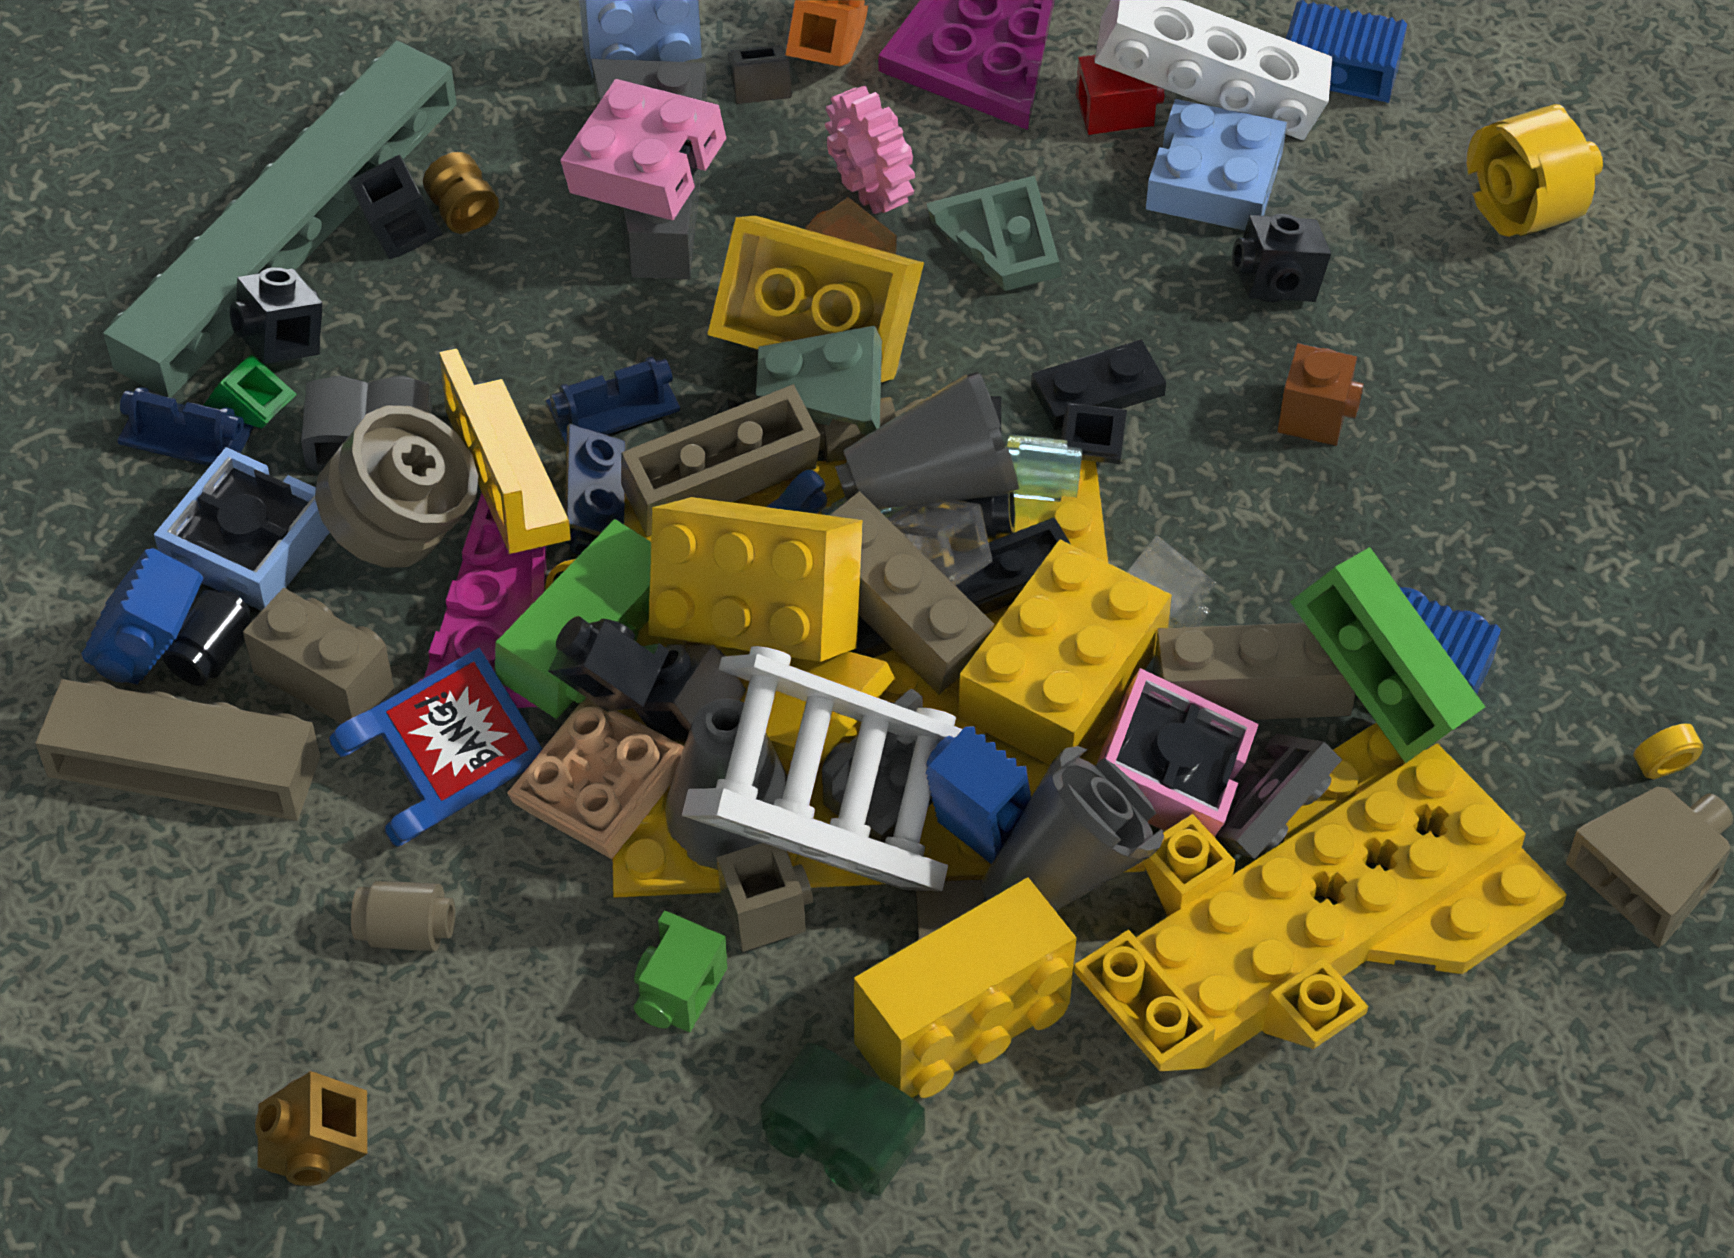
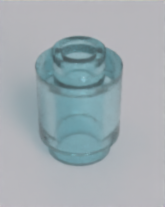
(1045, 467)

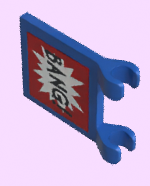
(450, 736)

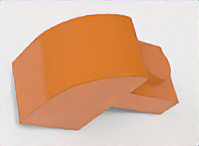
(826, 30)

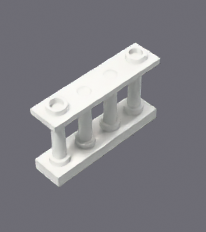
(790, 820)

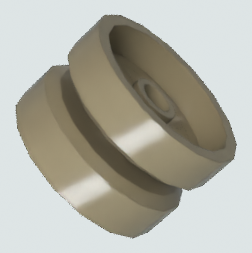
(396, 486)

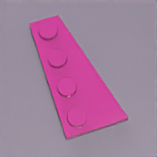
(487, 596)

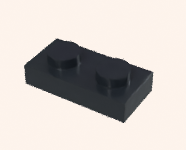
(1104, 379)

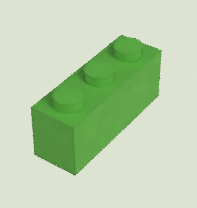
(601, 583)
(1387, 654)

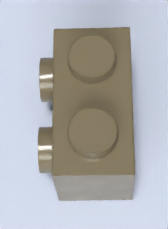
(318, 656)

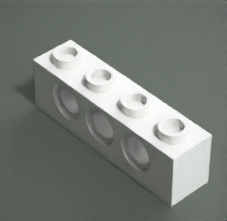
(1215, 60)

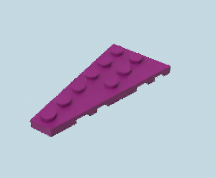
(974, 53)

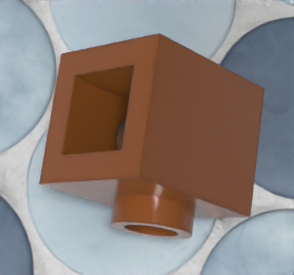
(1319, 394)

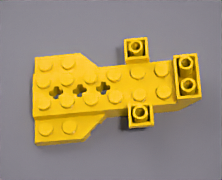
(1272, 959)

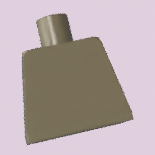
(1654, 857)

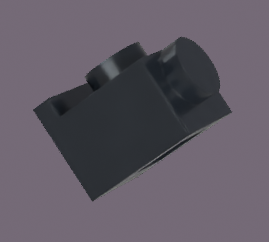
(395, 207)
(606, 663)

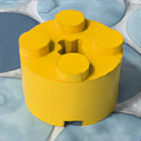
(1533, 171)

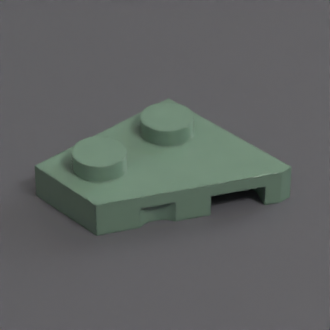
(1001, 232)
(831, 372)

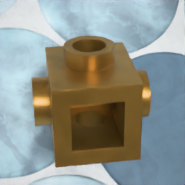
(312, 1129)

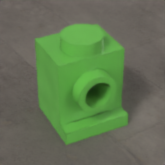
(679, 973)

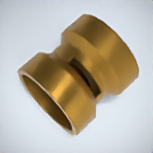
(460, 192)

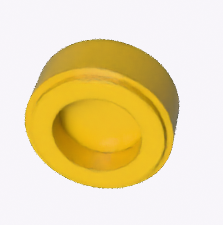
(1668, 751)

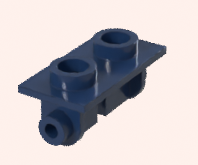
(608, 406)
(180, 430)
(592, 485)

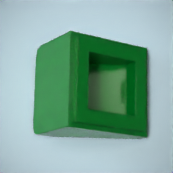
(252, 393)

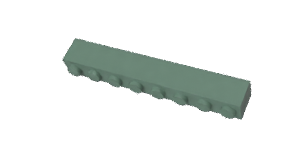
(278, 217)

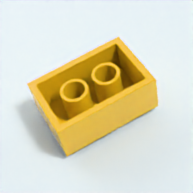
(805, 284)
(755, 577)
(1063, 654)
(965, 991)

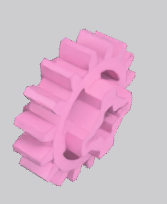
(869, 149)

